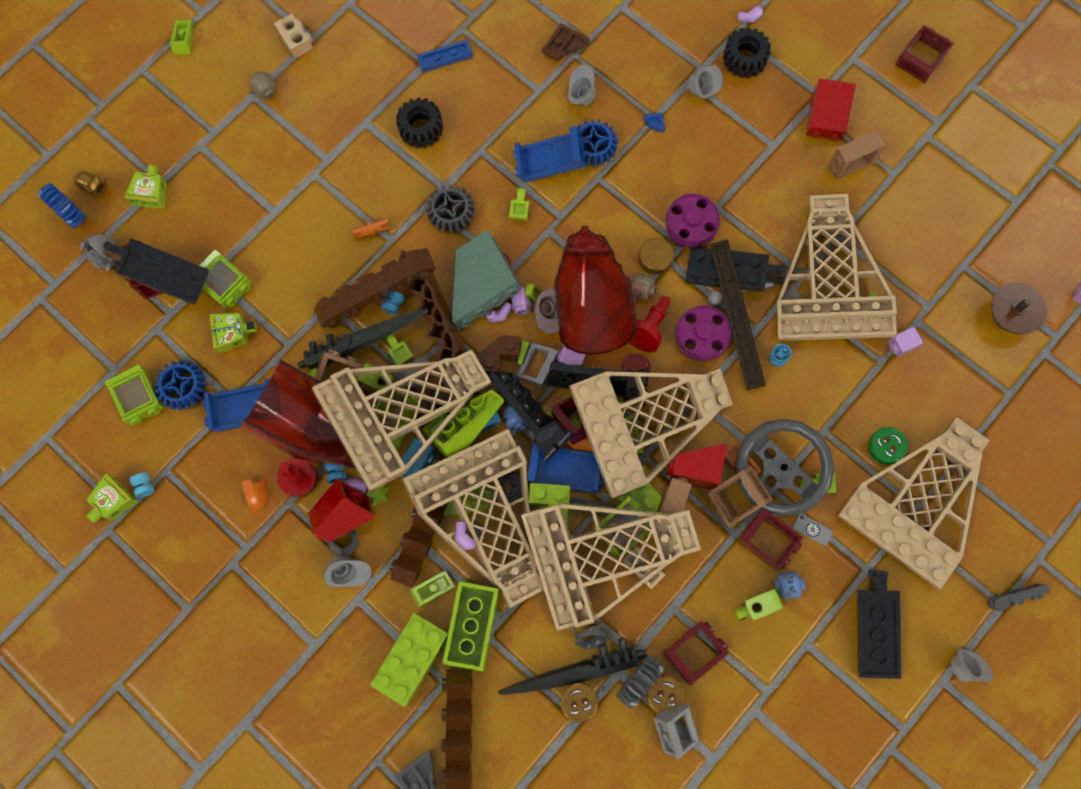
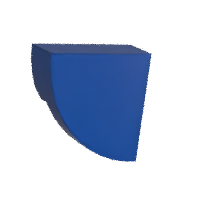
(655, 122)

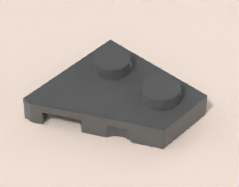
(418, 774)

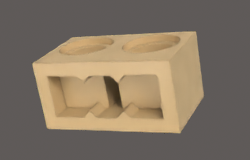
(294, 35)
(629, 559)

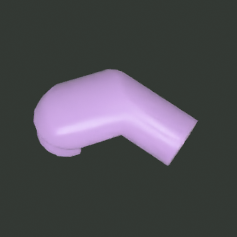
(752, 16)
(498, 316)
(356, 483)
(462, 538)

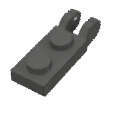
(1017, 596)

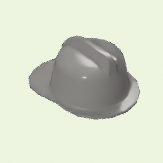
(705, 82)
(582, 86)
(546, 311)
(346, 572)
(970, 667)

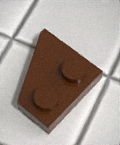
(564, 42)

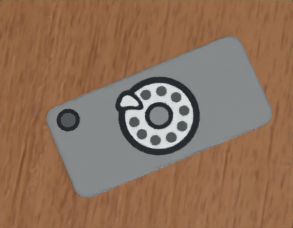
(813, 529)

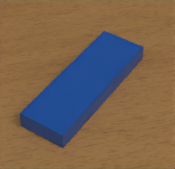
(445, 56)

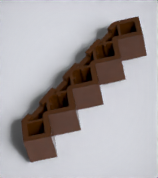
(374, 287)
(441, 325)
(490, 359)
(416, 544)
(458, 737)

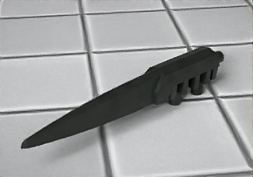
(352, 342)
(582, 671)

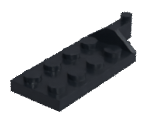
(751, 268)
(158, 270)
(564, 375)
(545, 429)
(878, 629)

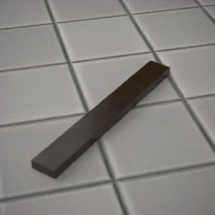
(737, 315)

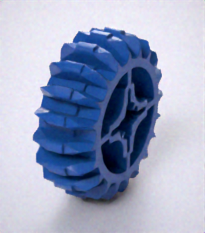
(606, 140)
(61, 205)
(166, 385)

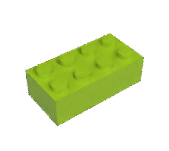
(471, 626)
(410, 660)

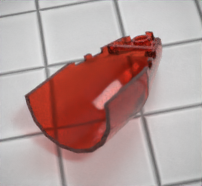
(593, 296)
(293, 419)

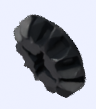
(515, 480)

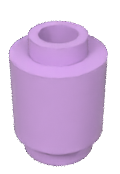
(521, 303)

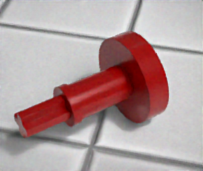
(648, 336)
(297, 477)

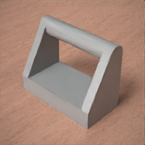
(542, 376)
(668, 733)

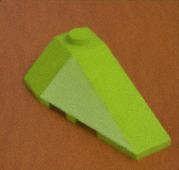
(465, 425)

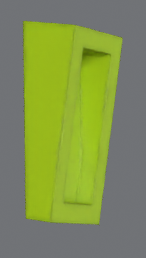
(532, 292)
(524, 347)

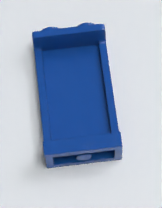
(550, 156)
(229, 408)
(566, 468)

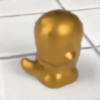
(89, 183)

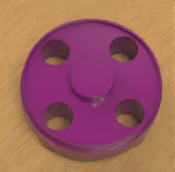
(692, 220)
(703, 333)

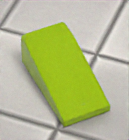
(182, 37)
(431, 589)

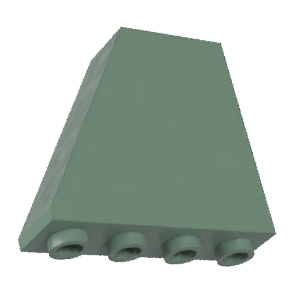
(481, 279)

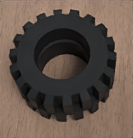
(746, 40)
(419, 110)

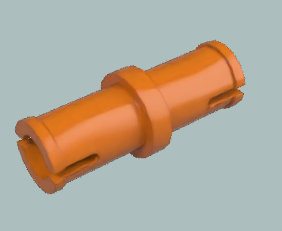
(370, 229)

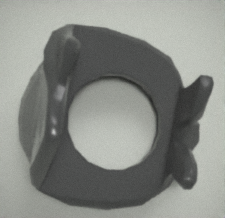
(337, 551)
(597, 630)

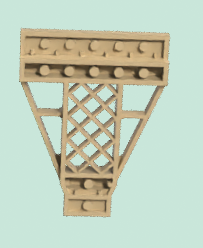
(842, 316)
(608, 429)
(365, 435)
(460, 475)
(904, 537)
(561, 569)

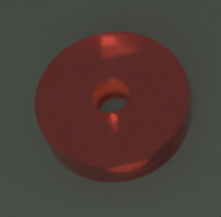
(635, 360)

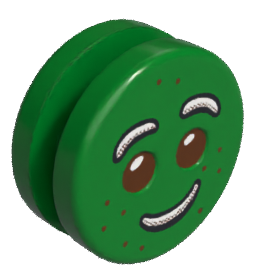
(887, 446)

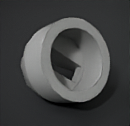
(715, 298)

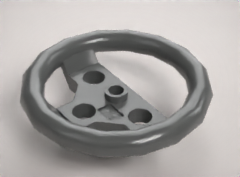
(811, 492)

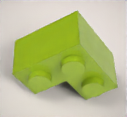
(545, 495)

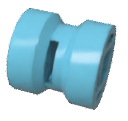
(142, 485)

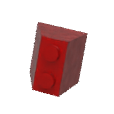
(830, 109)
(699, 467)
(339, 511)

